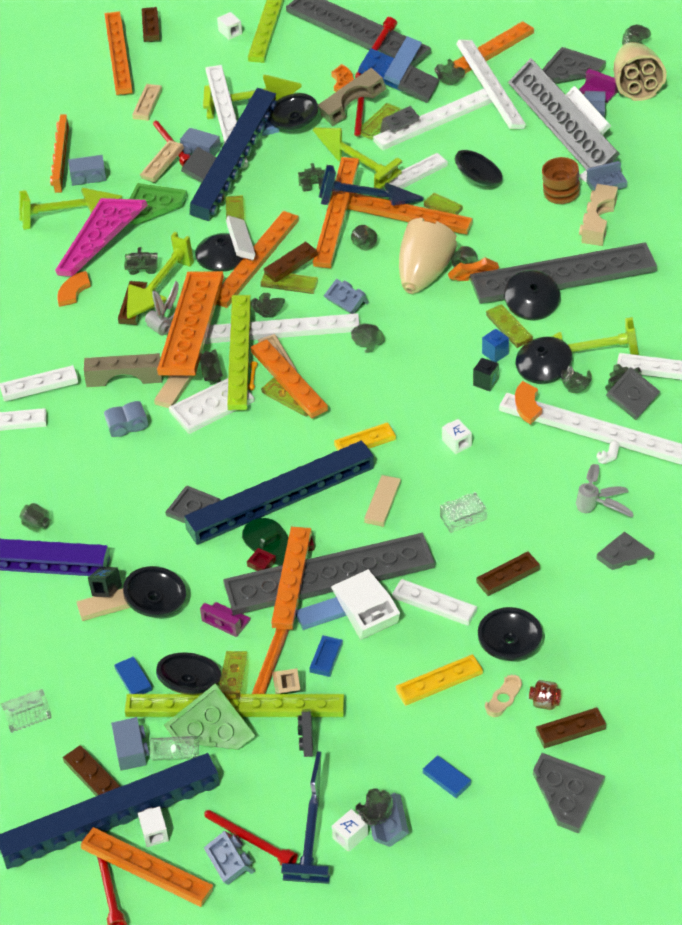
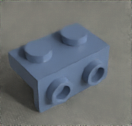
(606, 174)

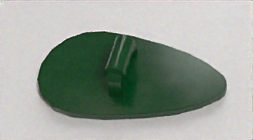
(268, 536)

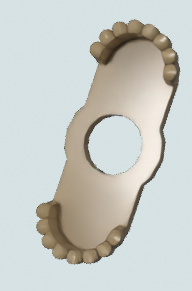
(511, 687)

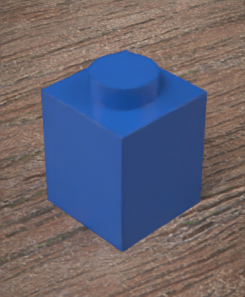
(495, 345)

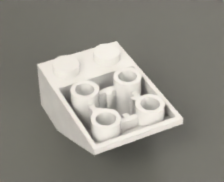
(366, 604)

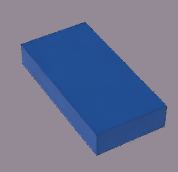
(326, 656)
(132, 676)
(446, 776)

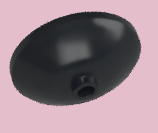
(294, 111)
(477, 168)
(217, 253)
(531, 303)
(543, 359)
(154, 591)
(512, 626)
(188, 673)

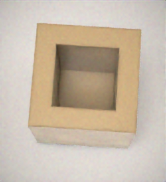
(286, 681)

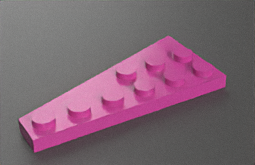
(101, 227)

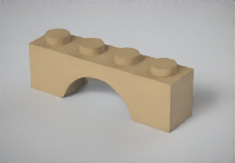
(602, 201)

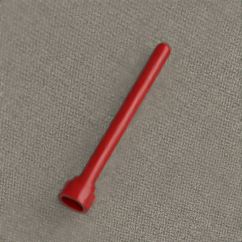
(388, 26)
(359, 115)
(182, 156)
(283, 856)
(115, 916)

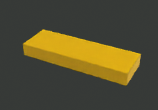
(371, 437)

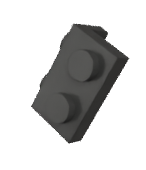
(399, 119)

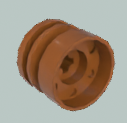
(561, 180)

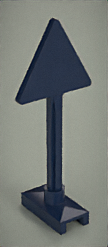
(396, 195)
(306, 870)

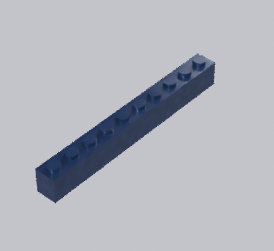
(233, 154)
(278, 492)
(107, 810)

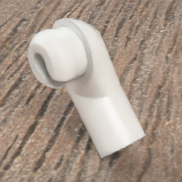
(610, 455)

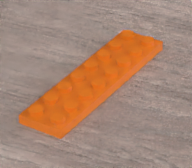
(190, 323)

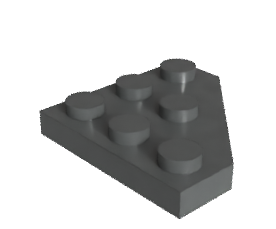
(571, 65)
(567, 790)

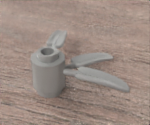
(156, 319)
(589, 494)

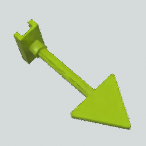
(273, 84)
(333, 141)
(91, 198)
(141, 299)
(628, 338)

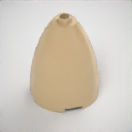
(638, 71)
(424, 253)

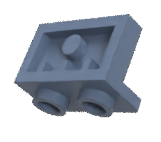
(345, 296)
(394, 828)
(229, 857)

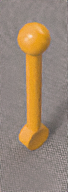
(253, 365)

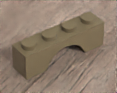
(366, 85)
(101, 369)

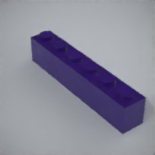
(52, 557)

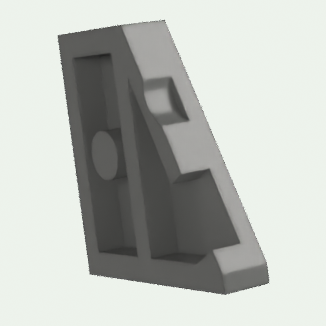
(623, 551)

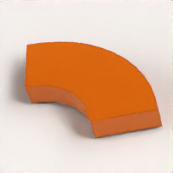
(342, 75)
(463, 271)
(71, 288)
(526, 403)

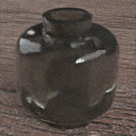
(364, 237)
(464, 255)
(35, 517)

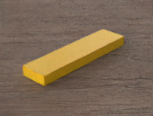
(439, 679)

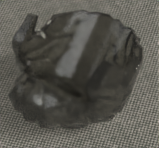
(636, 33)
(449, 74)
(267, 307)
(367, 336)
(574, 381)
(377, 807)

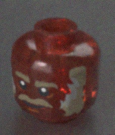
(545, 695)

